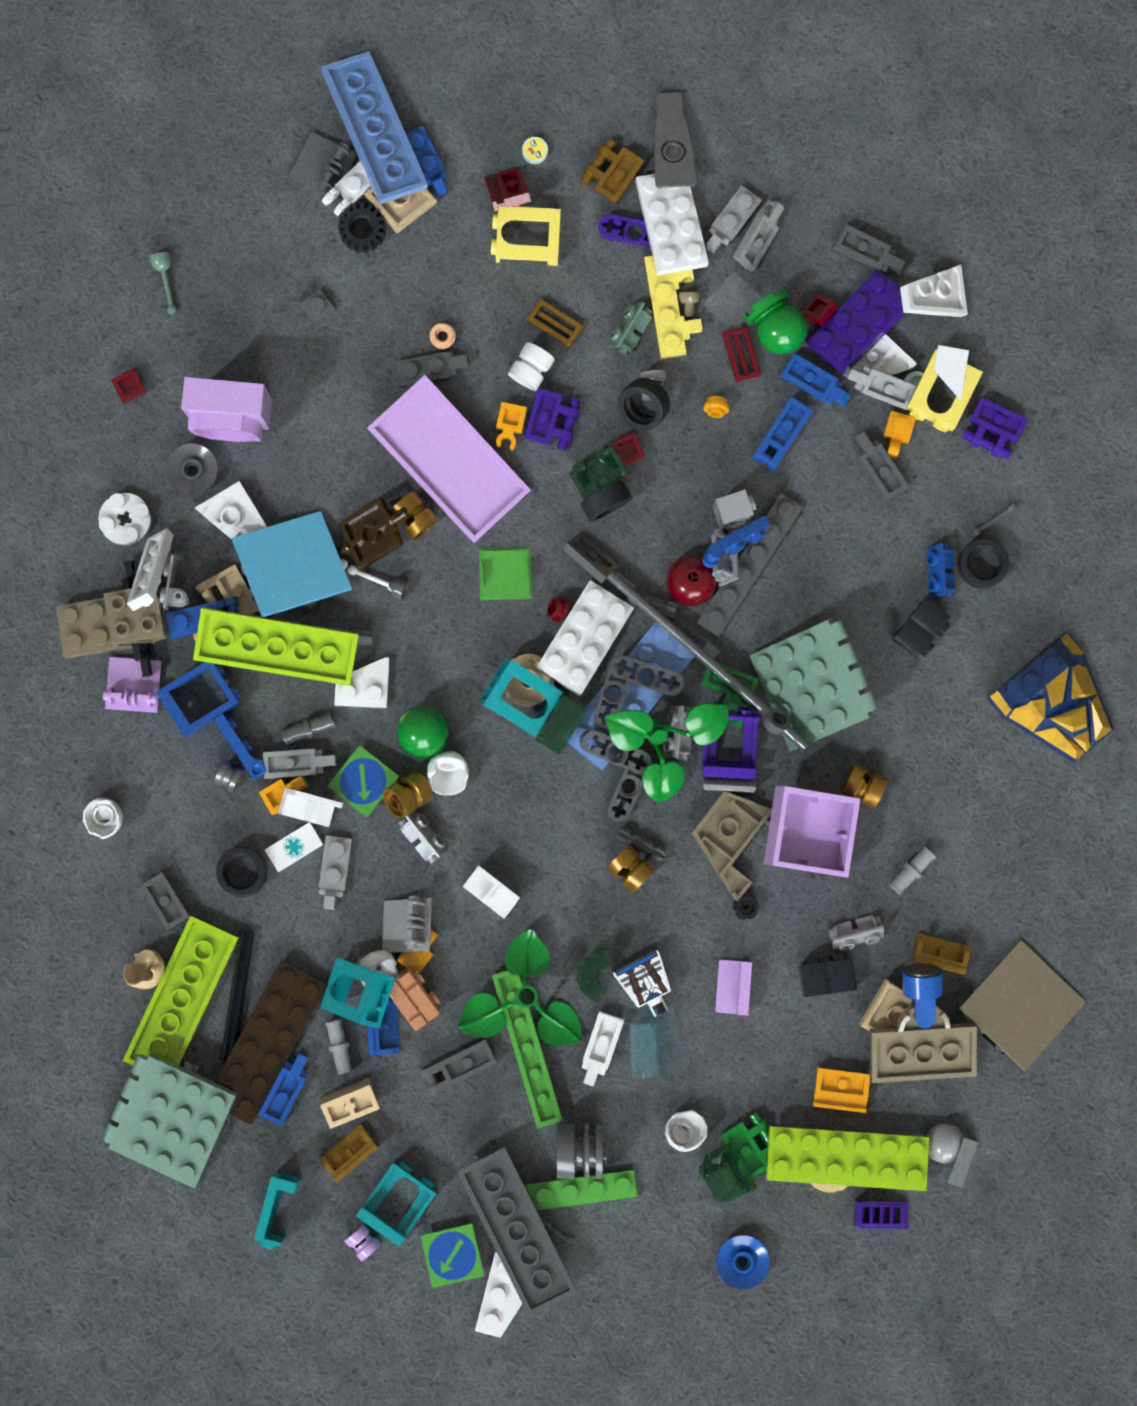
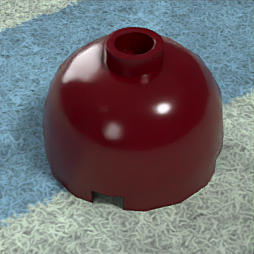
(683, 589)

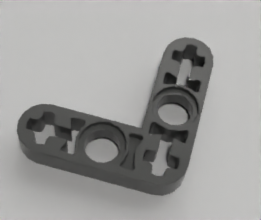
(623, 681)
(627, 771)

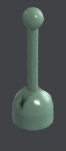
(161, 262)

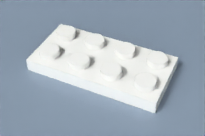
(671, 226)
(584, 638)

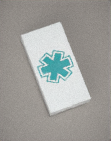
(294, 847)

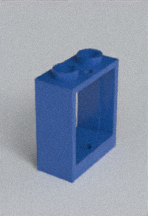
(172, 708)

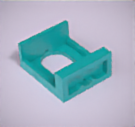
(492, 694)
(373, 999)
(394, 1173)
(278, 1183)

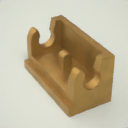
(942, 953)
(349, 1153)

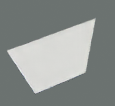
(951, 367)

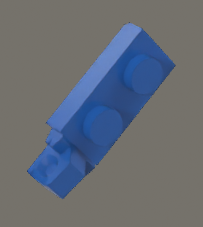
(428, 159)
(814, 381)
(241, 747)
(284, 1090)

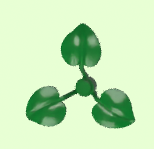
(630, 728)
(523, 957)

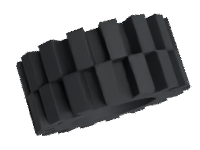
(359, 213)

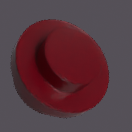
(558, 609)

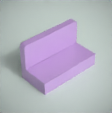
(733, 987)

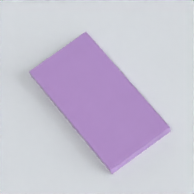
(449, 459)

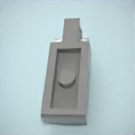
(733, 218)
(759, 236)
(882, 386)
(296, 763)
(334, 869)

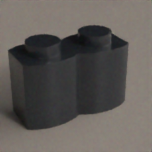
(921, 628)
(827, 976)

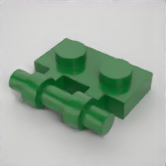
(751, 1157)

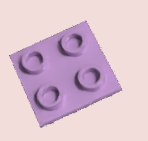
(128, 688)

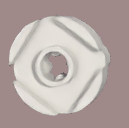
(130, 532)

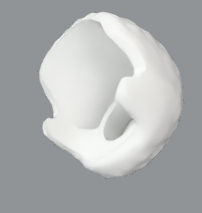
(447, 773)

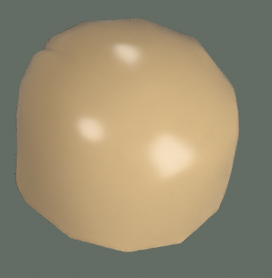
(150, 975)

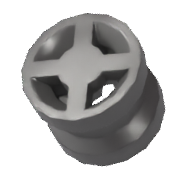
(229, 776)

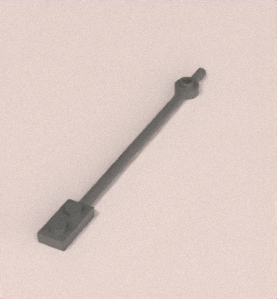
(603, 568)

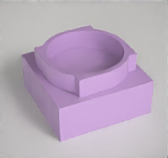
(226, 409)
(811, 831)

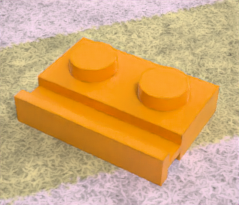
(841, 1090)

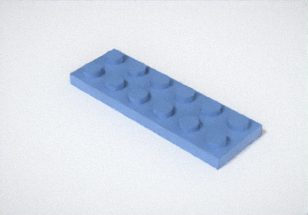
(374, 127)
(655, 648)

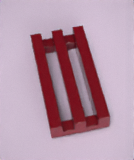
(733, 364)

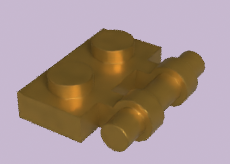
(618, 175)

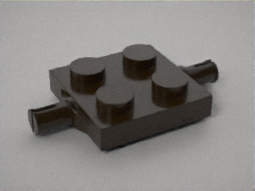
(371, 533)

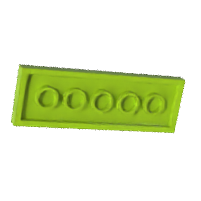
(275, 646)
(183, 992)
(847, 1158)

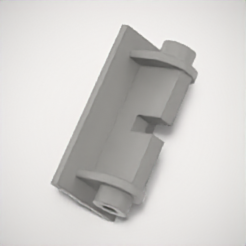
(727, 566)
(677, 745)
(431, 844)
(845, 938)

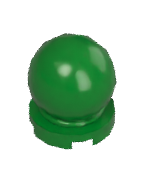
(779, 324)
(422, 731)

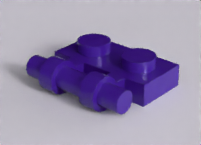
(544, 417)
(997, 421)

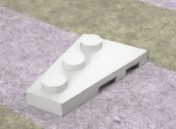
(936, 295)
(232, 512)
(499, 1301)

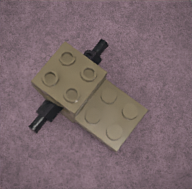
(112, 625)

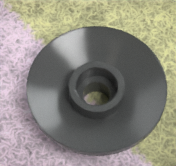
(185, 457)

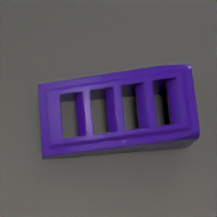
(859, 1214)

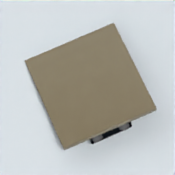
(1022, 1006)

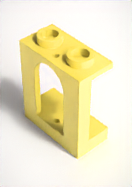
(526, 252)
(949, 419)

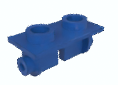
(939, 559)

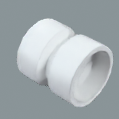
(532, 363)

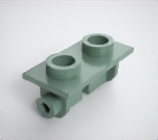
(623, 335)

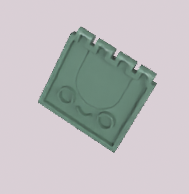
(815, 681)
(169, 1118)

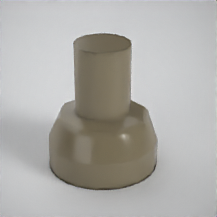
(689, 299)

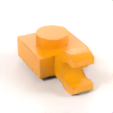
(898, 430)
(273, 794)
(417, 959)

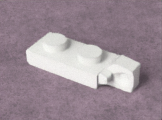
(601, 1046)

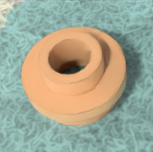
(436, 330)

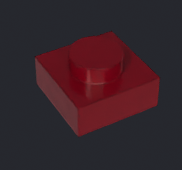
(819, 309)
(128, 386)
(628, 449)

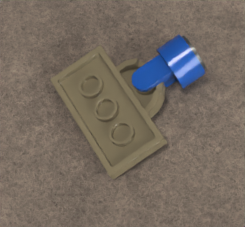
(924, 1040)

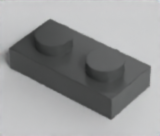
(165, 901)

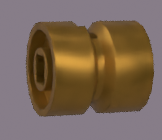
(419, 518)
(864, 786)
(407, 794)
(631, 868)

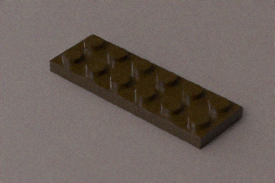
(269, 1038)

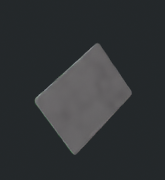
(962, 1162)

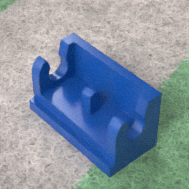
(386, 1038)

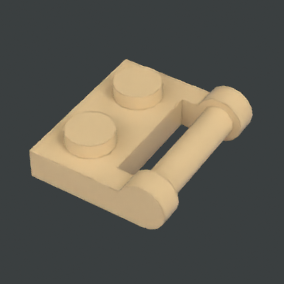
(230, 584)

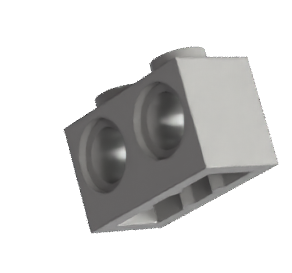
(734, 509)

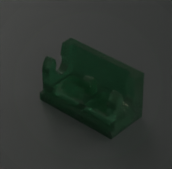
(561, 724)

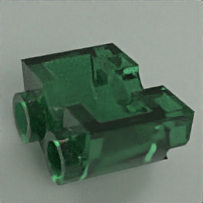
(599, 472)
(587, 971)
(724, 1176)

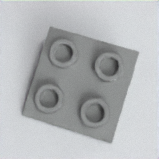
(172, 597)
(407, 925)

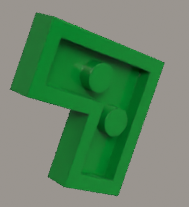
(731, 698)

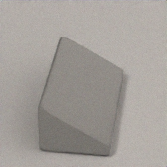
(728, 784)

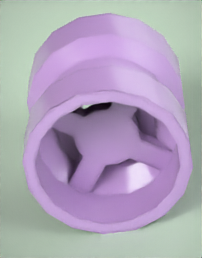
(367, 1247)

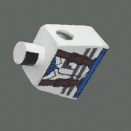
(645, 982)

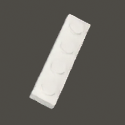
(150, 570)

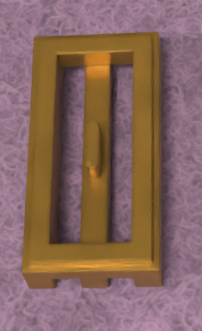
(536, 311)

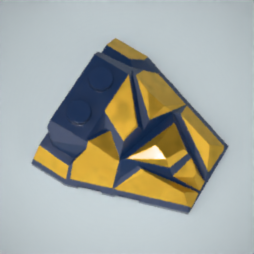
(1056, 701)

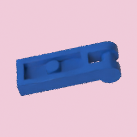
(783, 433)
(735, 541)
(186, 621)

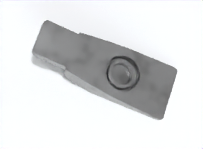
(672, 144)

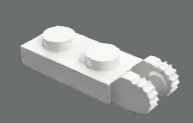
(350, 187)

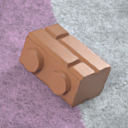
(413, 999)

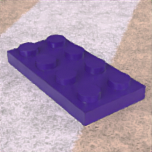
(859, 322)

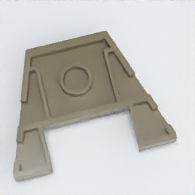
(725, 834)

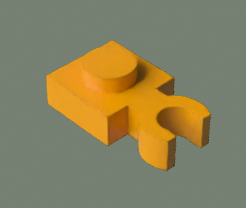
(511, 421)

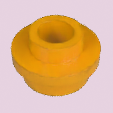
(716, 406)

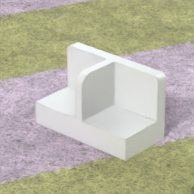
(307, 807)
(491, 892)

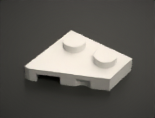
(887, 358)
(366, 688)

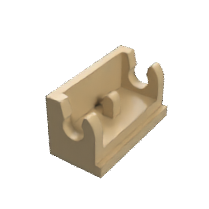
(349, 1103)

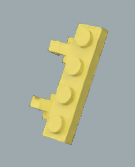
(669, 326)

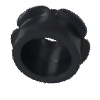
(749, 913)

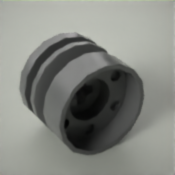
(580, 1150)

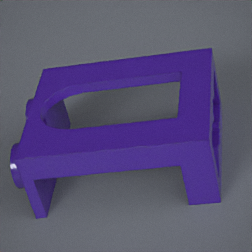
(732, 769)

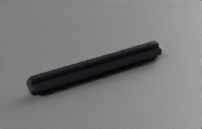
(237, 992)

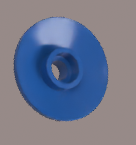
(742, 1276)

